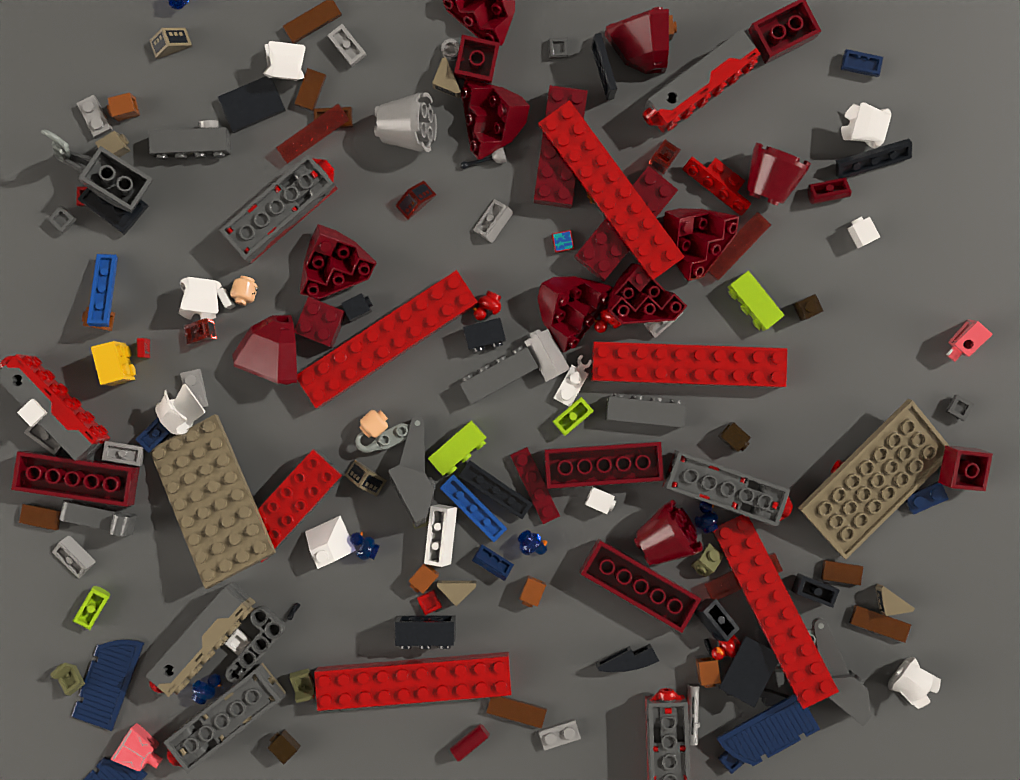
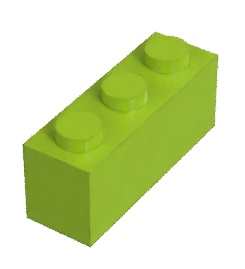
(755, 301)
(458, 448)

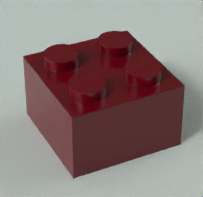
(476, 59)
(320, 322)
(965, 468)

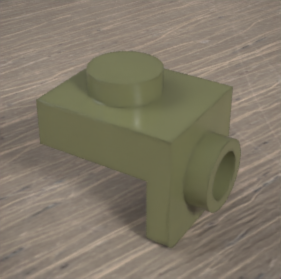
(707, 561)
(68, 677)
(303, 685)

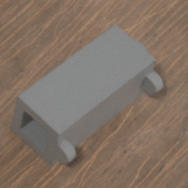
(546, 354)

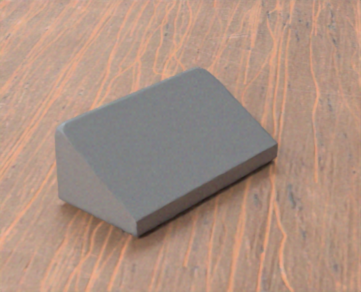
(493, 220)
(73, 556)

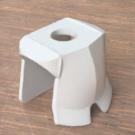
(284, 60)
(866, 124)
(199, 298)
(179, 413)
(914, 682)

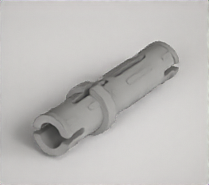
(693, 691)

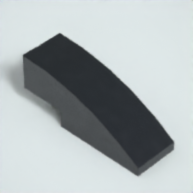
(628, 660)

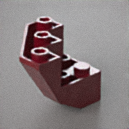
(483, 18)
(642, 40)
(492, 116)
(700, 237)
(333, 264)
(641, 300)
(571, 307)
(269, 350)

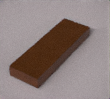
(312, 20)
(880, 624)
(517, 711)

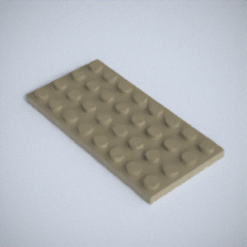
(875, 479)
(212, 502)

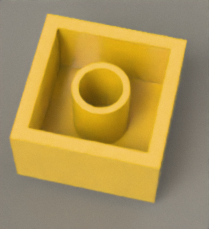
(113, 363)

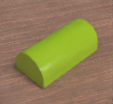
(573, 416)
(91, 607)

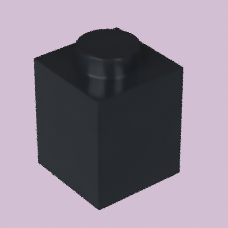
(357, 307)

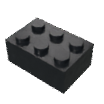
(425, 631)

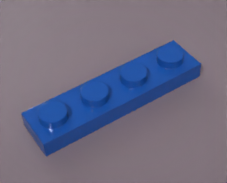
(102, 290)
(473, 508)

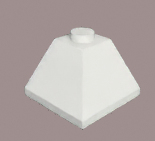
(329, 542)

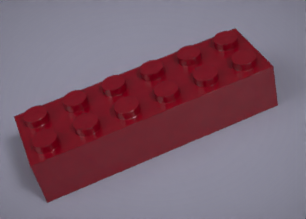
(554, 177)
(605, 247)
(603, 464)
(75, 479)
(640, 585)

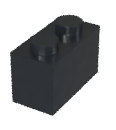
(484, 334)
(815, 590)
(716, 620)

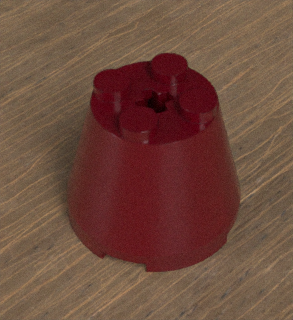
(774, 174)
(668, 535)

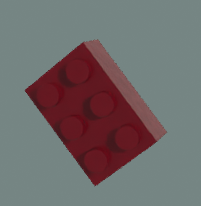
(784, 30)

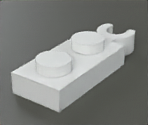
(572, 383)

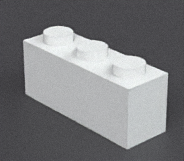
(440, 535)

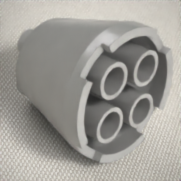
(407, 122)

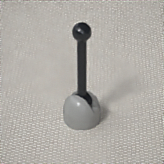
(498, 156)

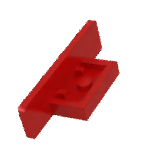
(720, 182)

